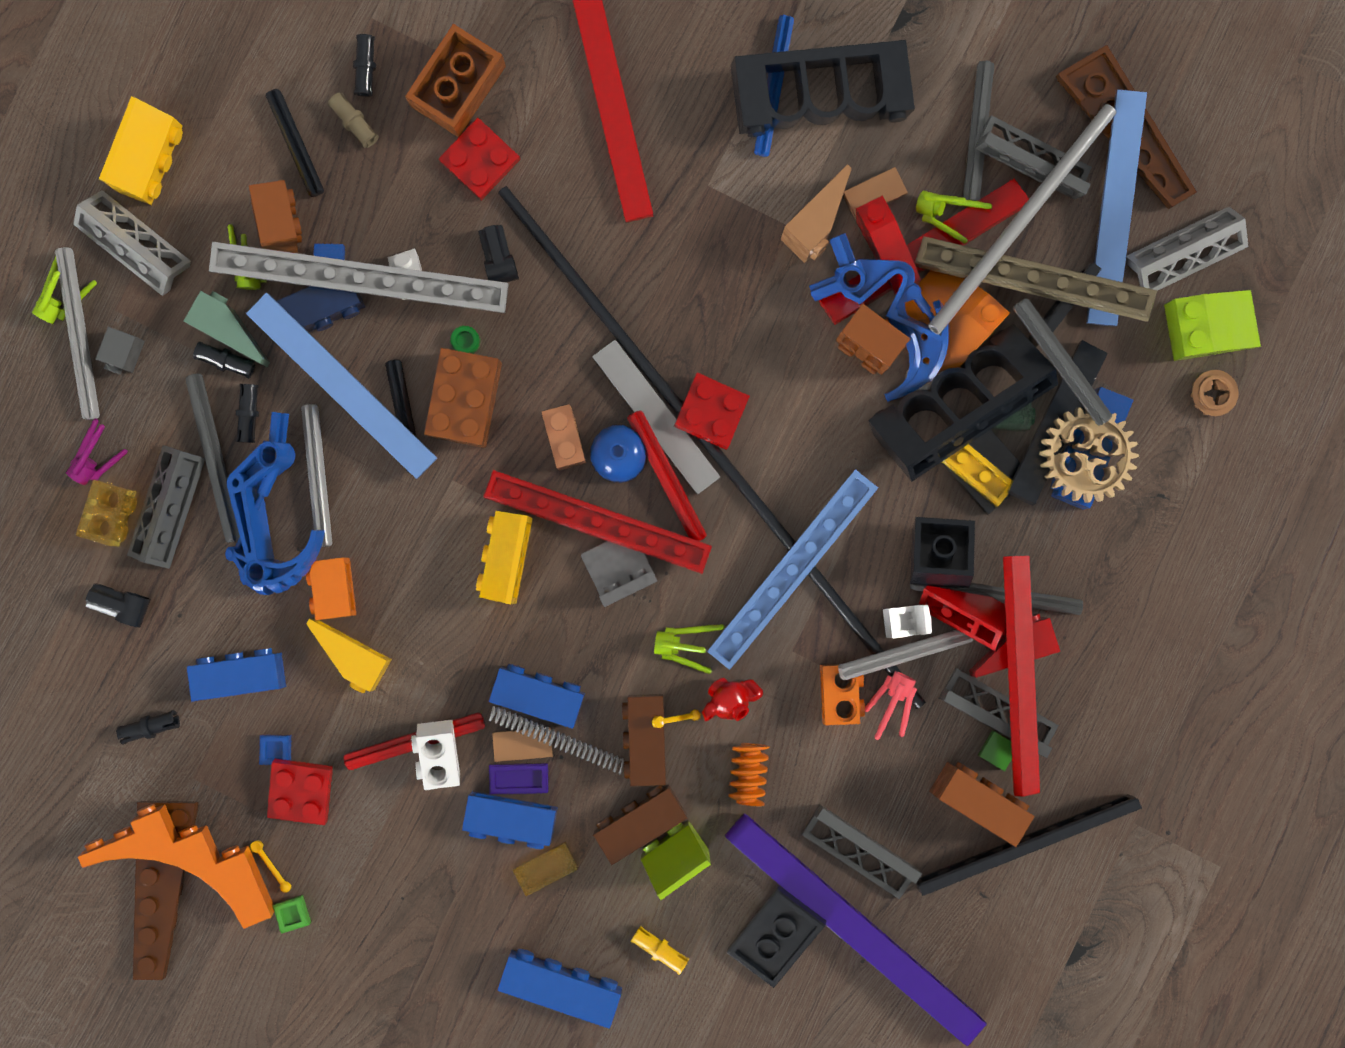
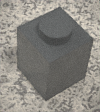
(119, 351)

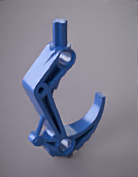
(247, 490)

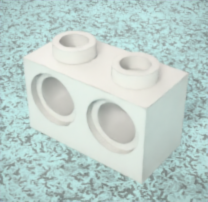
(440, 754)

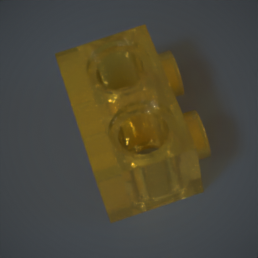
(99, 510)

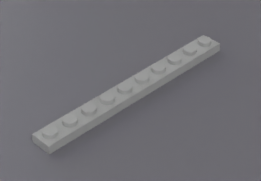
(358, 277)

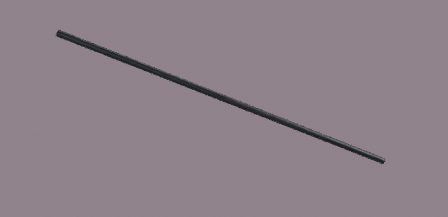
(674, 401)

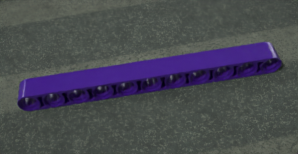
(856, 929)

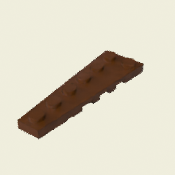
(1092, 85)
(157, 900)

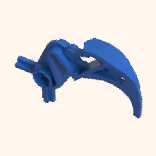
(873, 276)

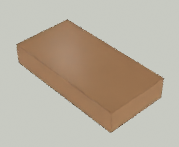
(886, 184)
(515, 746)

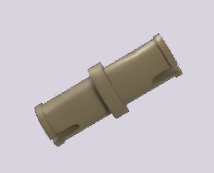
(353, 120)

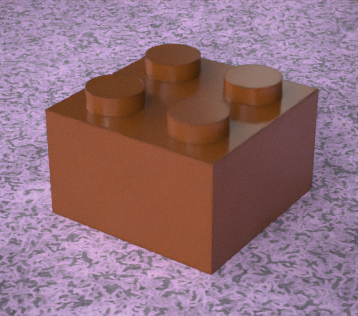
(273, 216)
(871, 340)

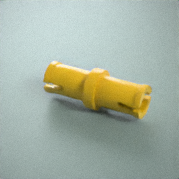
(660, 950)

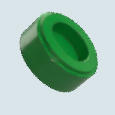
(465, 339)

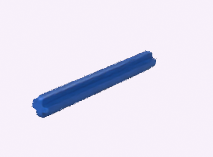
(775, 81)

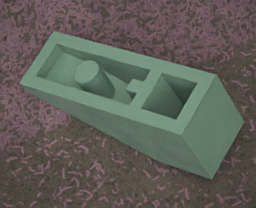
(221, 322)

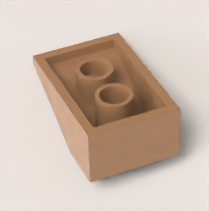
(812, 225)

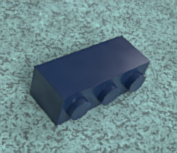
(319, 306)

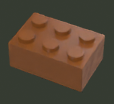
(455, 80)
(463, 397)
(982, 802)

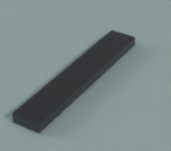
(1030, 475)

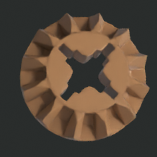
(1221, 381)

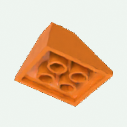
(969, 326)

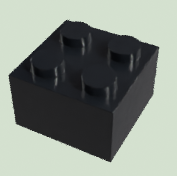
(942, 552)

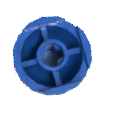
(618, 453)

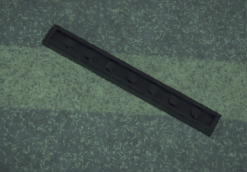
(1028, 844)

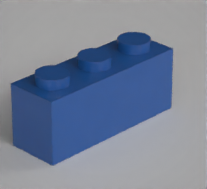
(236, 675)
(537, 695)
(509, 820)

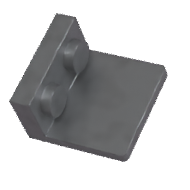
(617, 571)

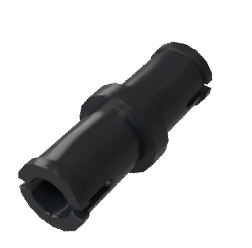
(364, 65)
(224, 360)
(247, 413)
(148, 727)

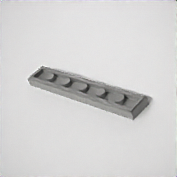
(642, 397)

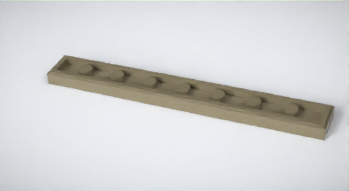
(1040, 279)

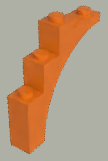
(156, 838)

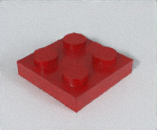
(479, 159)
(711, 411)
(299, 791)

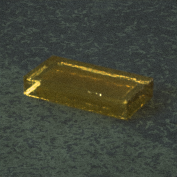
(545, 869)

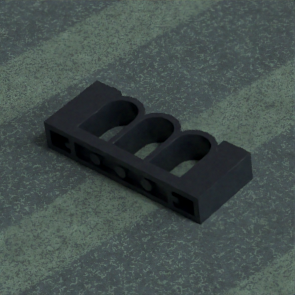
(890, 75)
(1007, 350)

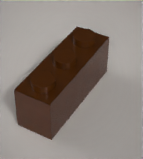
(644, 741)
(639, 823)

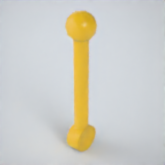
(659, 721)
(257, 847)

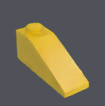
(352, 658)

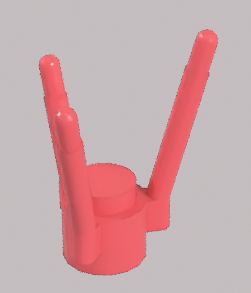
(899, 688)

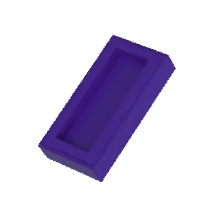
(518, 778)

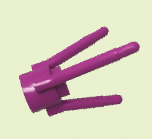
(82, 467)

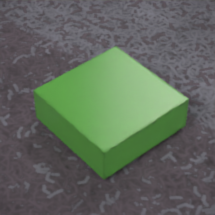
(997, 750)
(291, 914)

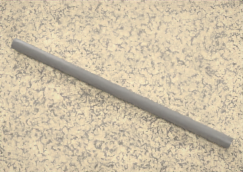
(1021, 220)

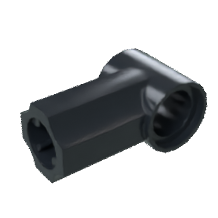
(499, 263)
(124, 606)

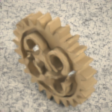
(1082, 479)

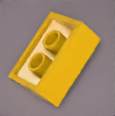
(141, 151)
(504, 557)

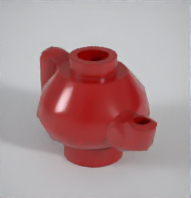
(731, 699)

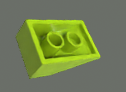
(1211, 324)
(675, 859)

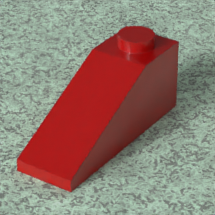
(884, 236)
(972, 614)
(1043, 641)

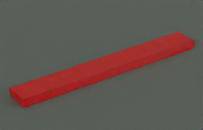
(613, 109)
(969, 223)
(598, 522)
(1021, 675)

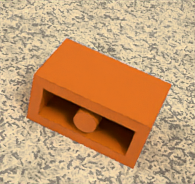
(331, 589)

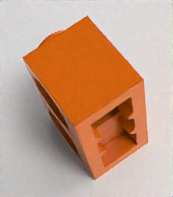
(832, 695)

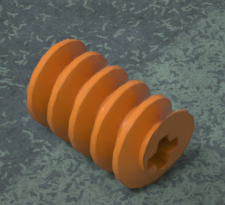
(749, 773)

